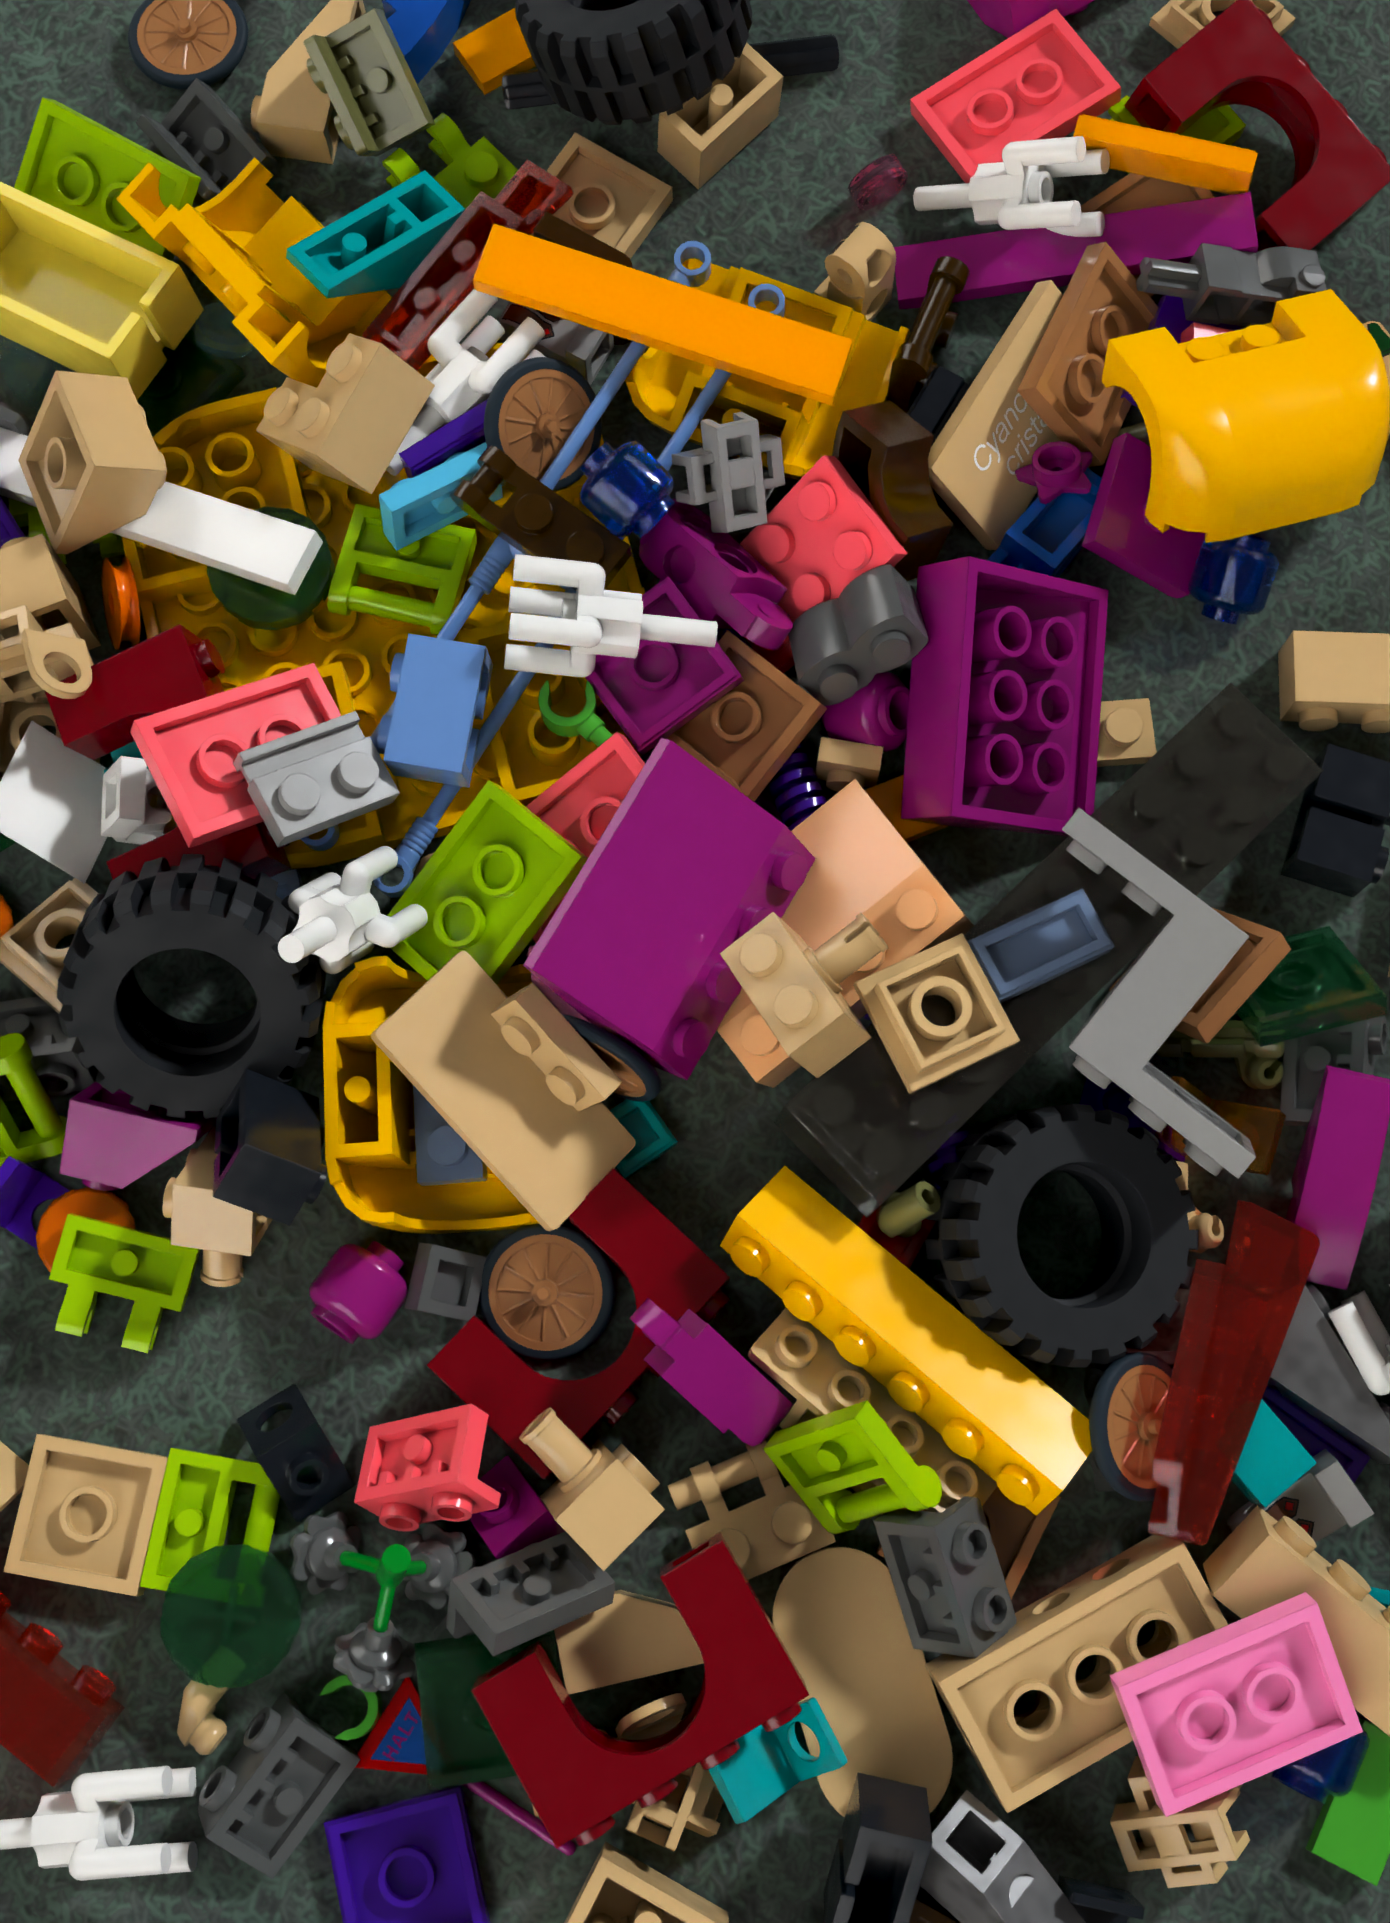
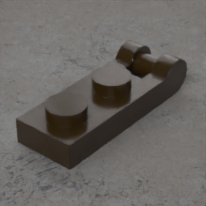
(537, 517)

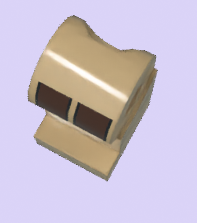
(860, 271)

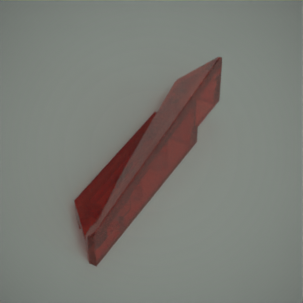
(449, 268)
(1223, 1366)

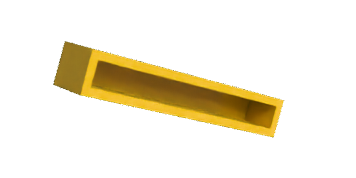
(910, 1340)

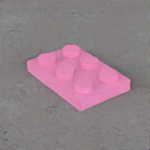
(1236, 1703)

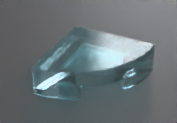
(26, 372)

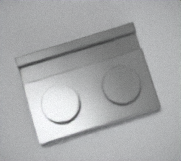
(316, 778)

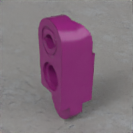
(716, 576)
(711, 1374)

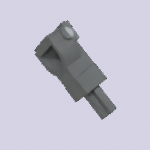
(1234, 284)

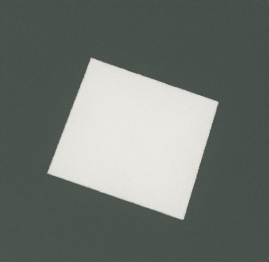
(53, 802)

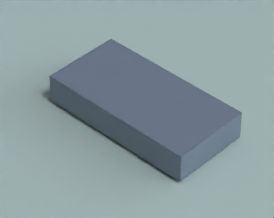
(1041, 945)

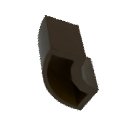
(889, 463)

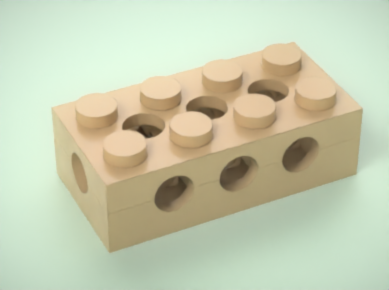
(1072, 1718)

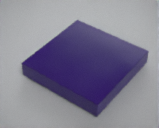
(408, 1862)

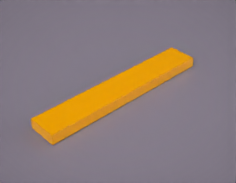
(662, 314)

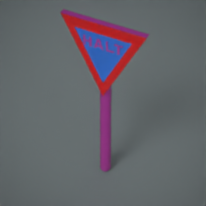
(399, 1747)

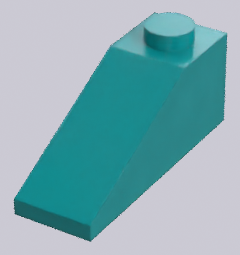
(379, 241)

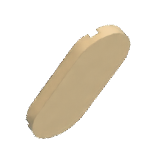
(860, 1665)

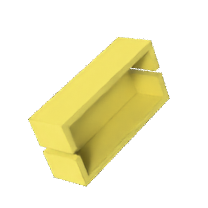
(88, 293)

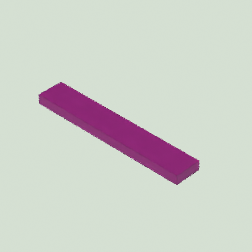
(1018, 259)

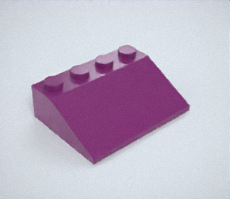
(1004, 698)
(658, 903)

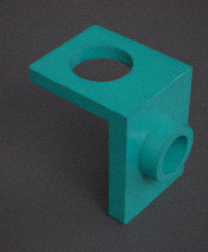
(774, 1763)

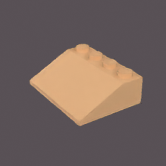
(856, 870)

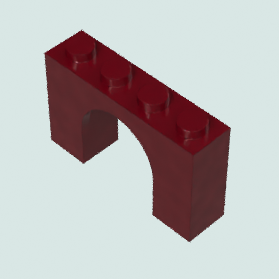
(1250, 64)
(141, 682)
(658, 1265)
(586, 1776)

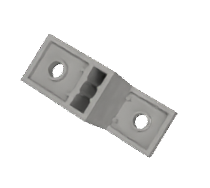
(1155, 999)

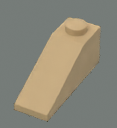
(292, 112)
(624, 1643)

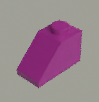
(117, 1142)

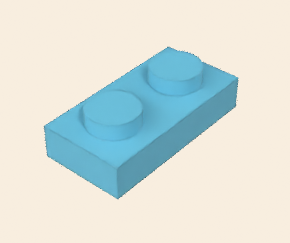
(424, 503)

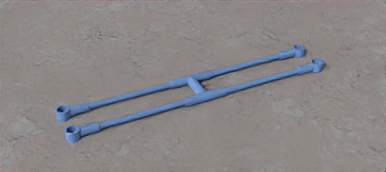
(502, 553)

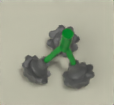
(375, 1652)

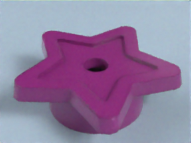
(1057, 470)

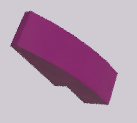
(1340, 1169)

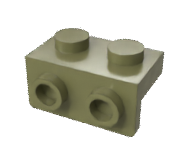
(368, 85)

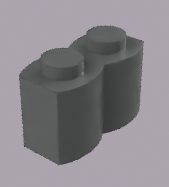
(859, 634)

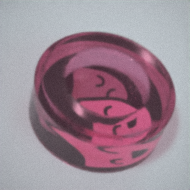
(878, 182)

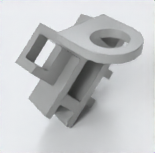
(737, 485)

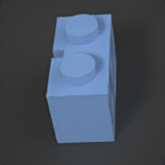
(437, 698)

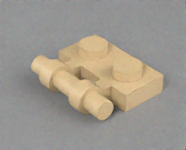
(759, 1532)

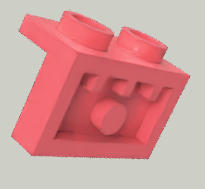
(426, 1469)

